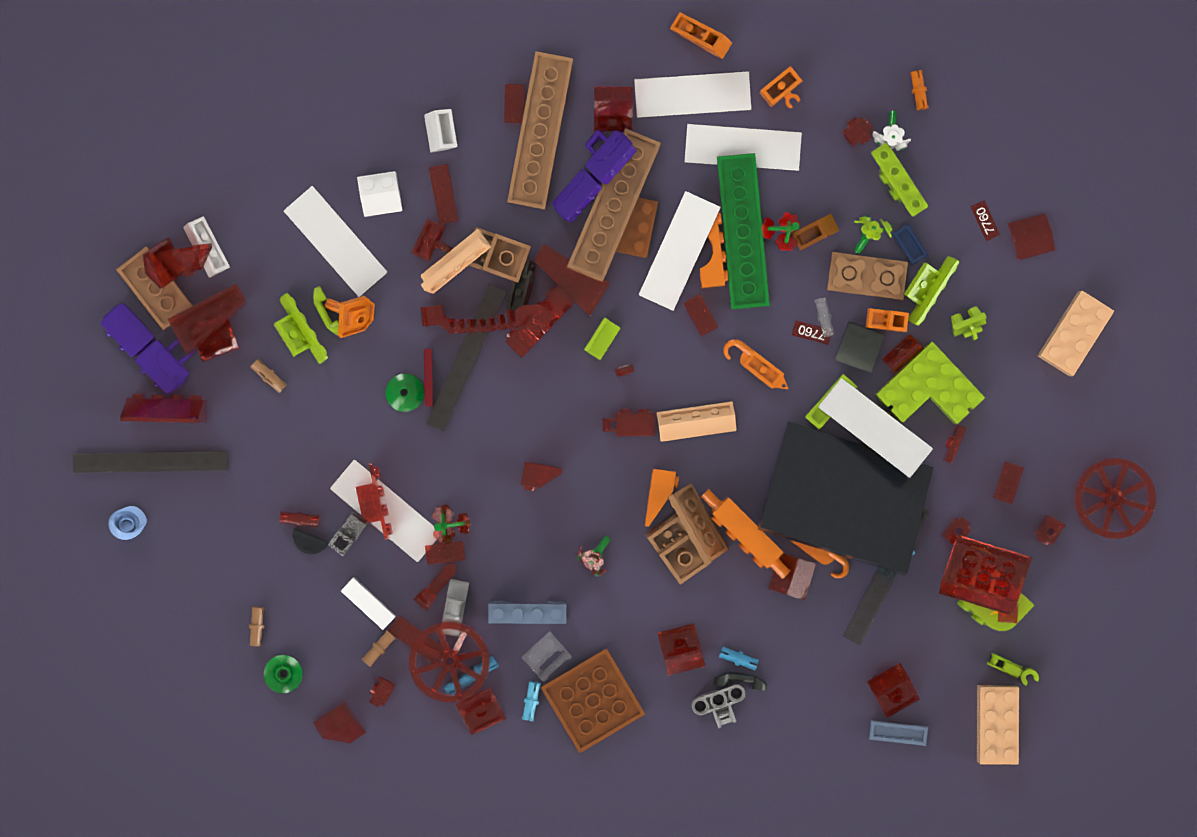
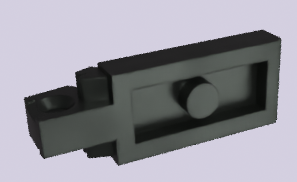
(521, 291)

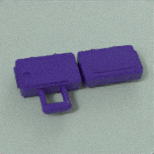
(603, 167)
(152, 356)

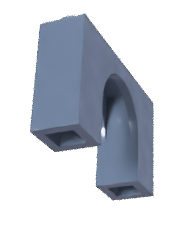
(542, 613)

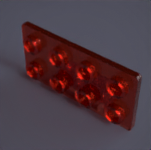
(371, 502)

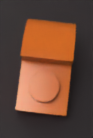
(887, 320)

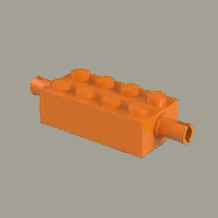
(743, 529)

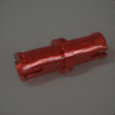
(299, 519)

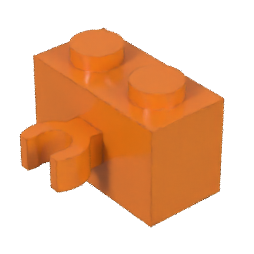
(781, 88)

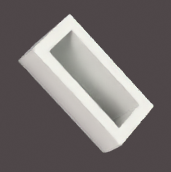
(440, 130)

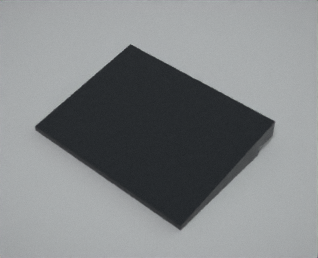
(844, 499)

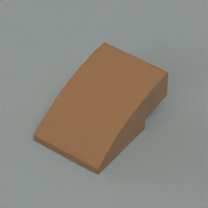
(504, 258)
(676, 548)

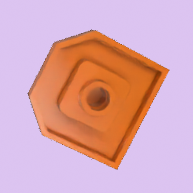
(354, 314)

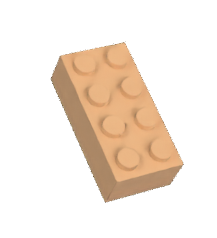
(1075, 333)
(997, 724)

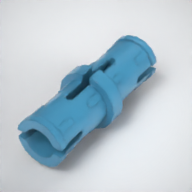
(738, 658)

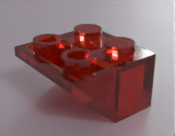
(613, 108)

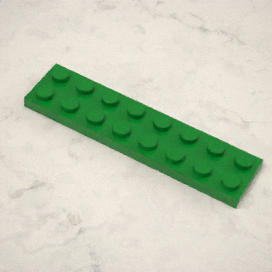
(743, 231)

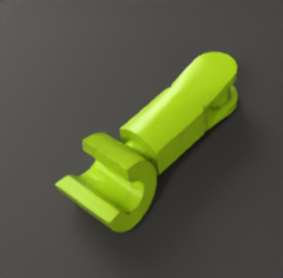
(1013, 669)

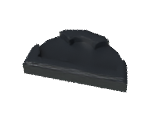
(308, 543)

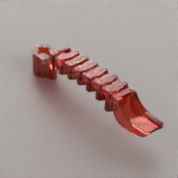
(434, 316)

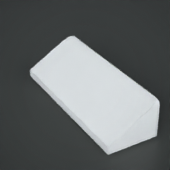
(200, 233)
(368, 603)

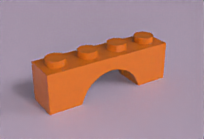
(713, 274)

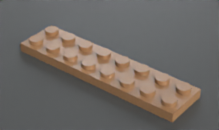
(540, 130)
(612, 211)

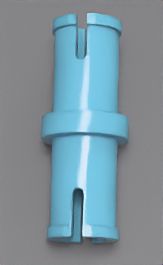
(531, 701)

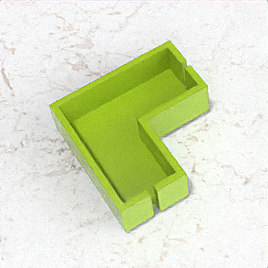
(932, 377)

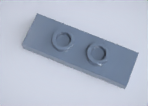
(898, 732)

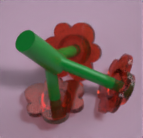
(444, 529)
(593, 557)

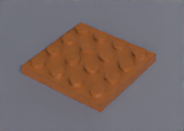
(593, 700)

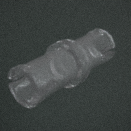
(824, 317)

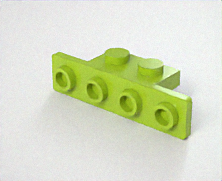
(898, 180)
(927, 287)
(297, 332)

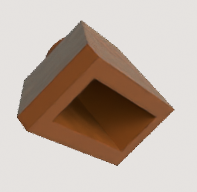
(815, 232)

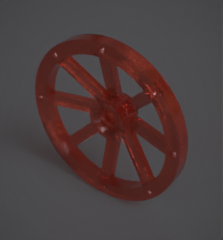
(1120, 500)
(465, 630)

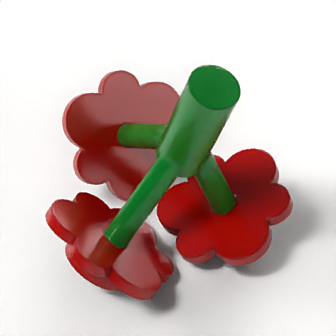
(788, 225)

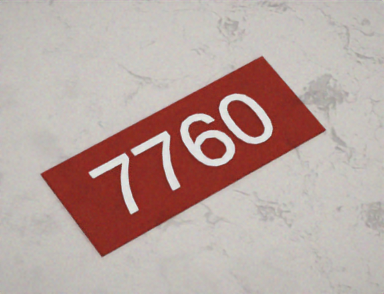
(985, 220)
(809, 332)

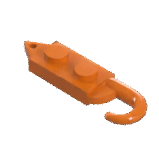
(757, 365)
(826, 558)

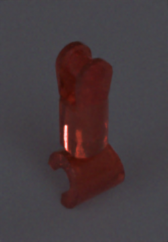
(427, 596)

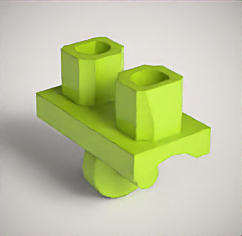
(970, 326)

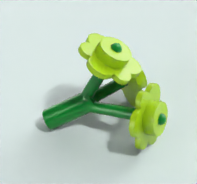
(871, 230)

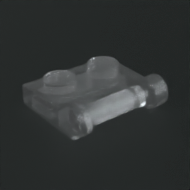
(542, 651)

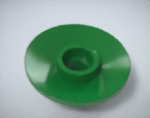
(414, 396)
(276, 681)

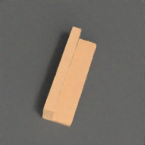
(454, 261)
(696, 421)

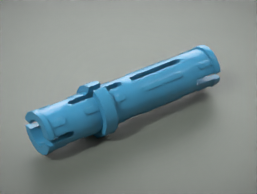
(465, 679)

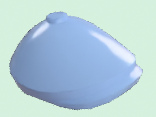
(127, 522)

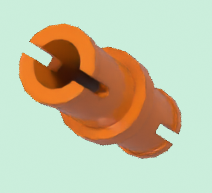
(919, 90)

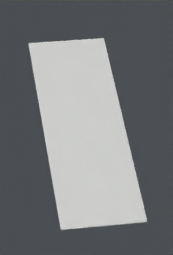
(692, 94)
(771, 147)
(335, 241)
(679, 250)
(875, 427)
(409, 528)

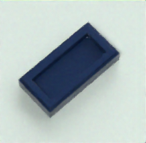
(910, 244)

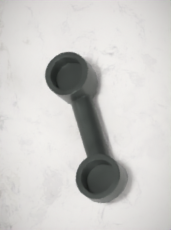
(757, 683)

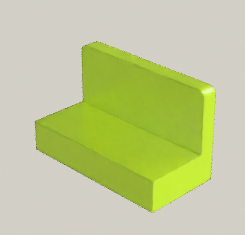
(602, 338)

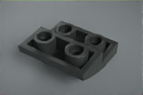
(859, 346)

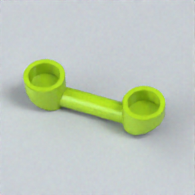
(319, 297)

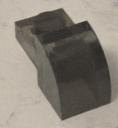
(348, 534)

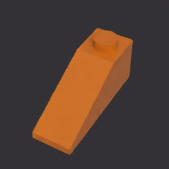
(701, 35)
(660, 489)

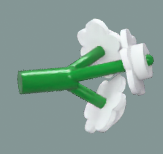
(892, 134)

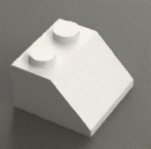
(380, 193)

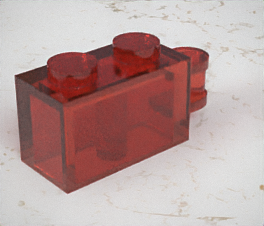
(632, 423)

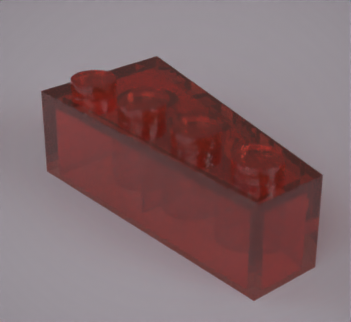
(581, 288)
(205, 318)
(539, 324)

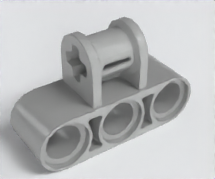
(455, 604)
(719, 710)

